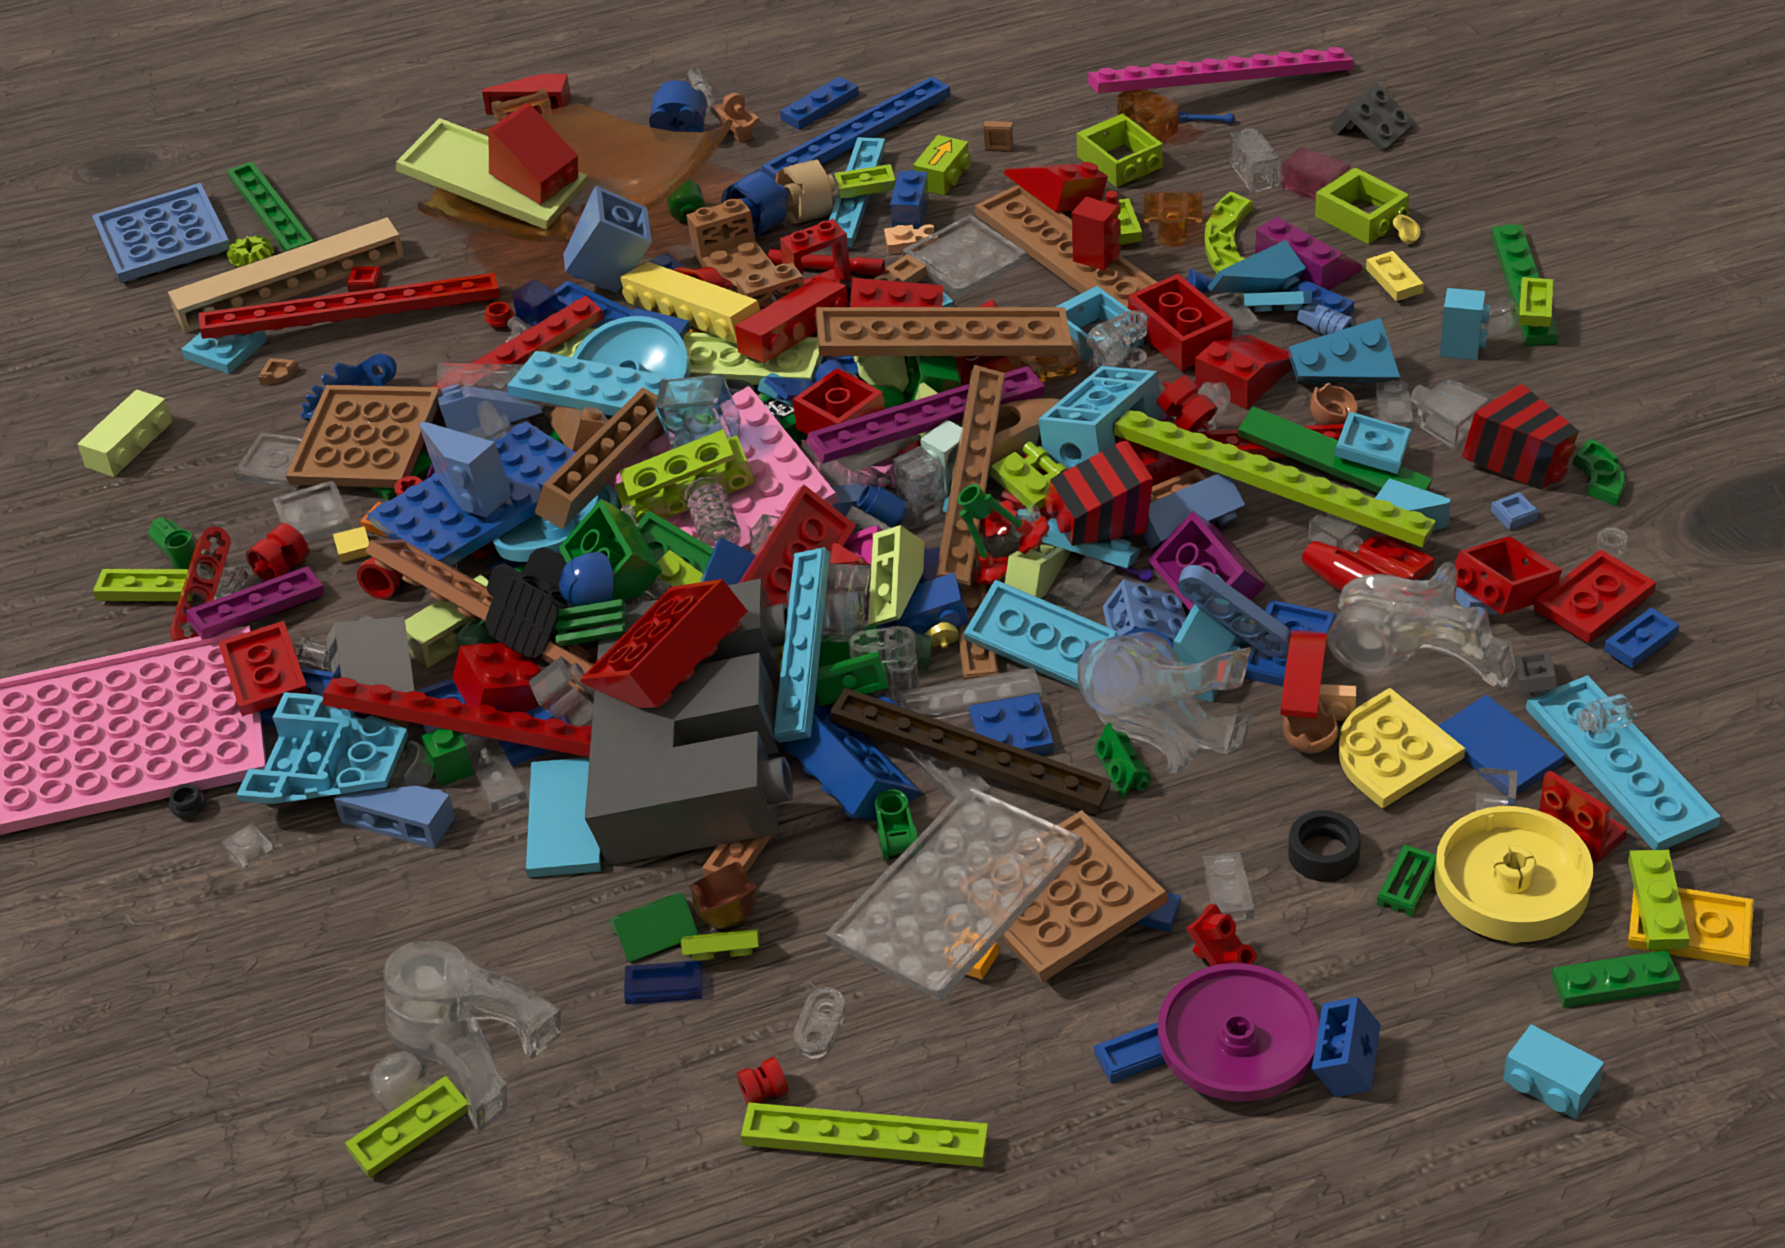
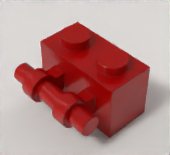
(1096, 231)

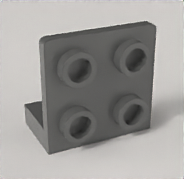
(1376, 116)

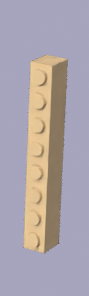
(289, 272)

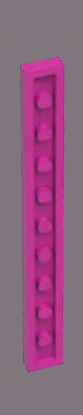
(1214, 71)

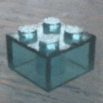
(696, 408)

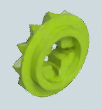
(260, 249)

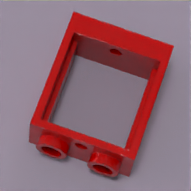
(816, 238)
(1508, 559)

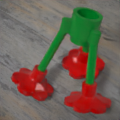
(996, 520)

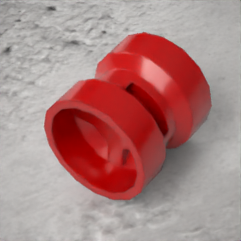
(762, 1081)

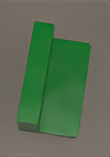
(653, 926)

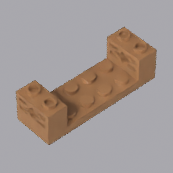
(726, 241)

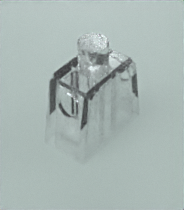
(1448, 410)

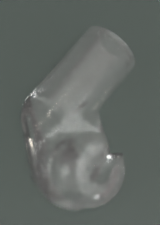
(516, 326)

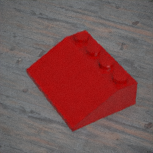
(667, 643)

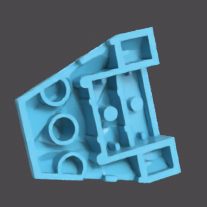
(323, 753)

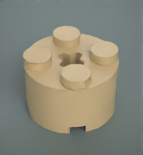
(807, 190)

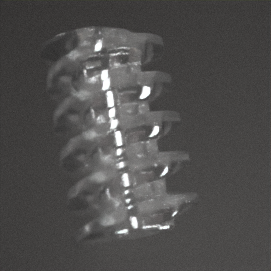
(711, 511)

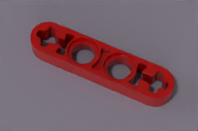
(198, 585)

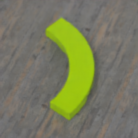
(1221, 231)

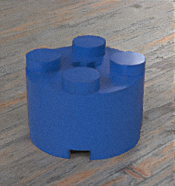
(678, 108)
(762, 197)

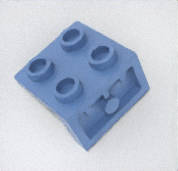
(1139, 606)

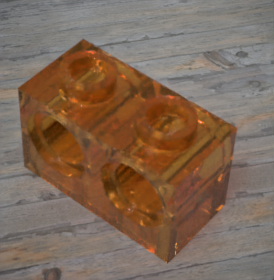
(1150, 112)

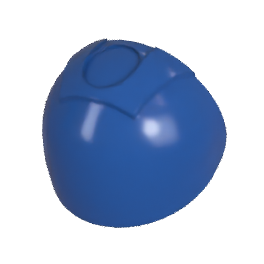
(587, 580)

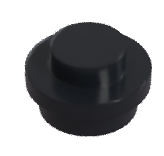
(186, 801)

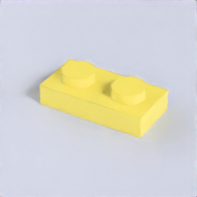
(1394, 276)

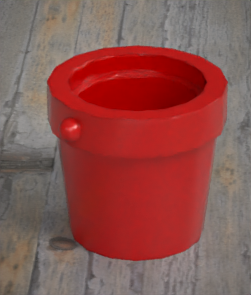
(377, 580)

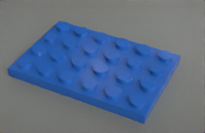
(437, 524)

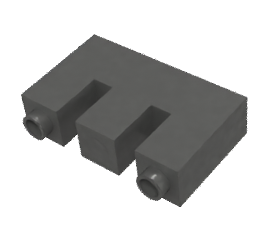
(700, 761)

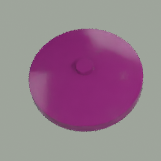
(1238, 1032)

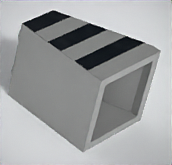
(372, 653)

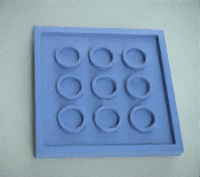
(161, 232)

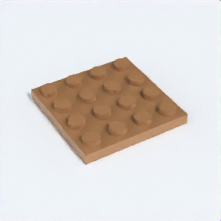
(363, 435)
(1084, 905)

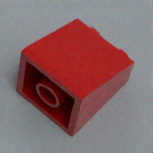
(530, 155)

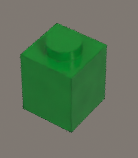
(448, 755)

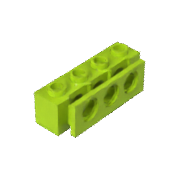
(662, 480)

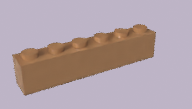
(599, 460)

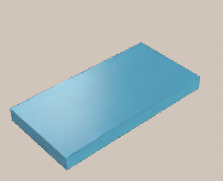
(1033, 632)
(557, 828)

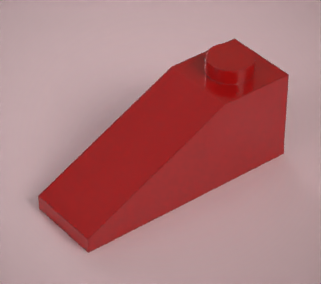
(555, 85)

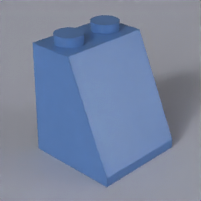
(607, 240)

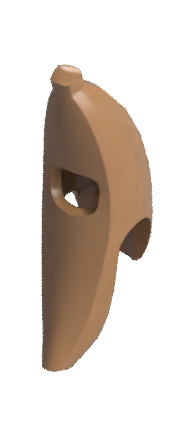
(1017, 426)

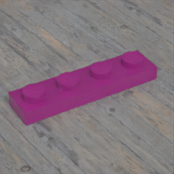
(254, 602)

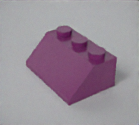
(1323, 263)
(1203, 545)

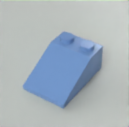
(461, 405)
(467, 468)

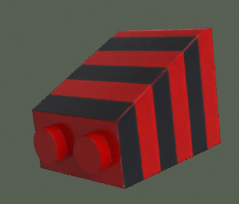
(1521, 439)
(1102, 497)

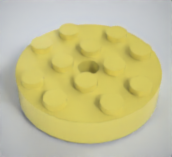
(1513, 874)

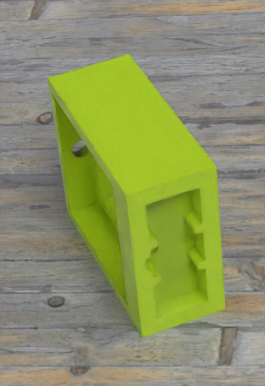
(1121, 130)
(1335, 206)

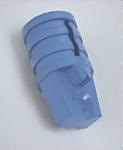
(1324, 319)

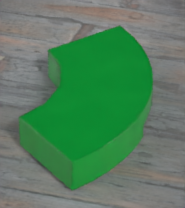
(1603, 471)

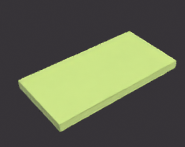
(459, 163)

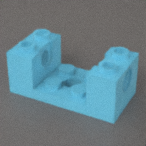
(1085, 417)

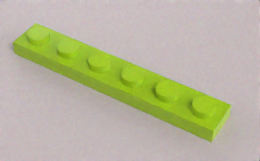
(865, 1134)

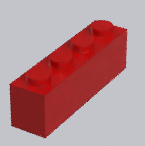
(788, 319)

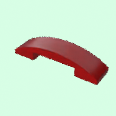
(1303, 674)

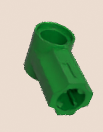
(173, 542)

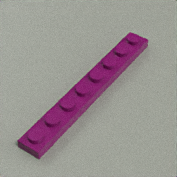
(912, 418)

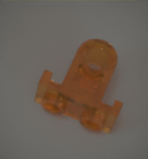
(1172, 212)

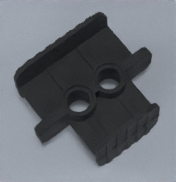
(528, 603)

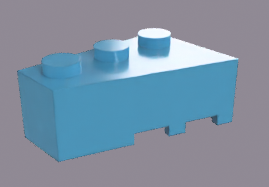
(1346, 356)

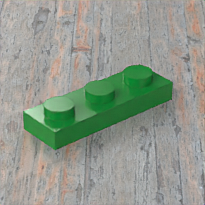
(1615, 978)

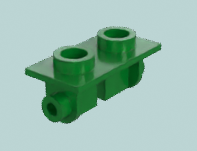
(1120, 761)

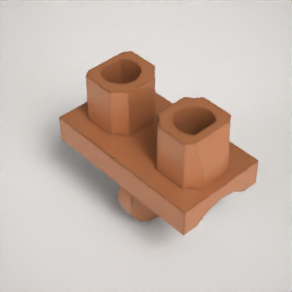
(735, 110)

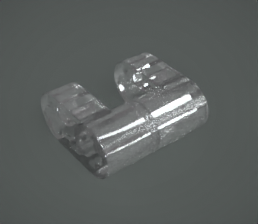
(898, 653)

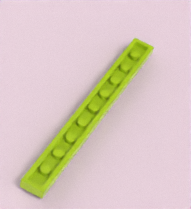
(1275, 478)

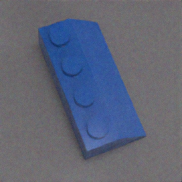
(848, 765)

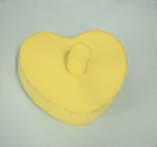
(1408, 229)
(943, 634)

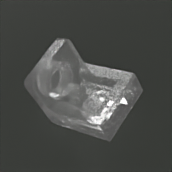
(231, 579)

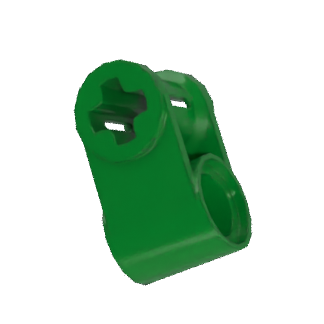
(894, 823)

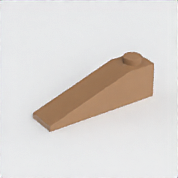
(575, 425)

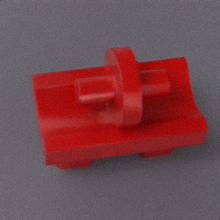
(1217, 939)

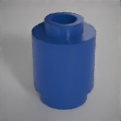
(883, 505)

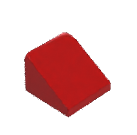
(840, 555)

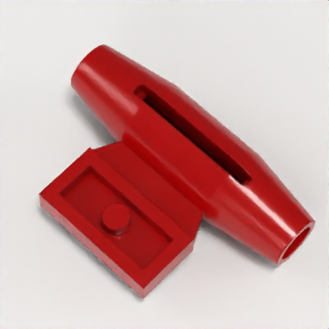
(1376, 556)

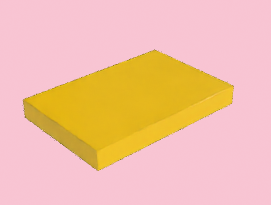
(1715, 923)

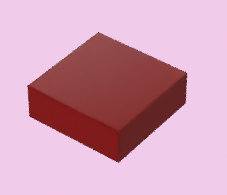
(364, 278)

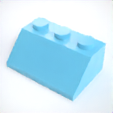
(1204, 638)

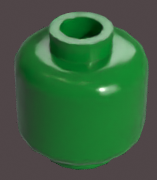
(685, 200)

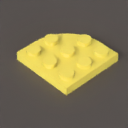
(1393, 748)

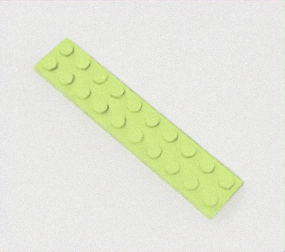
(720, 356)

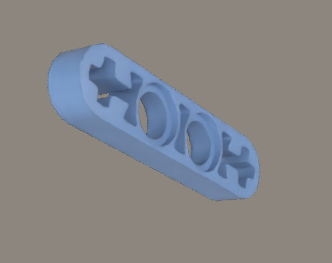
(1203, 586)

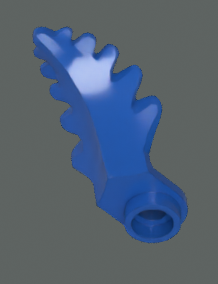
(363, 374)

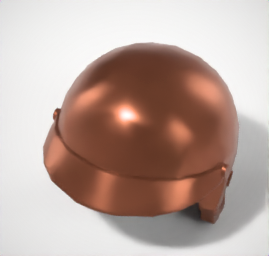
(724, 897)

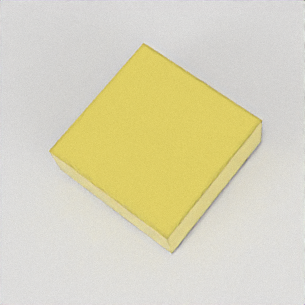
(351, 544)

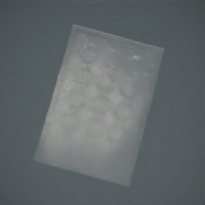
(954, 892)

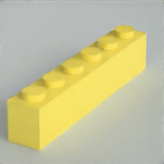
(687, 298)

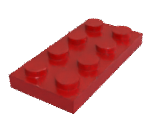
(802, 527)

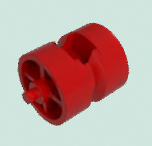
(1185, 403)
(278, 552)

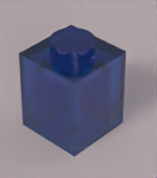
(535, 302)

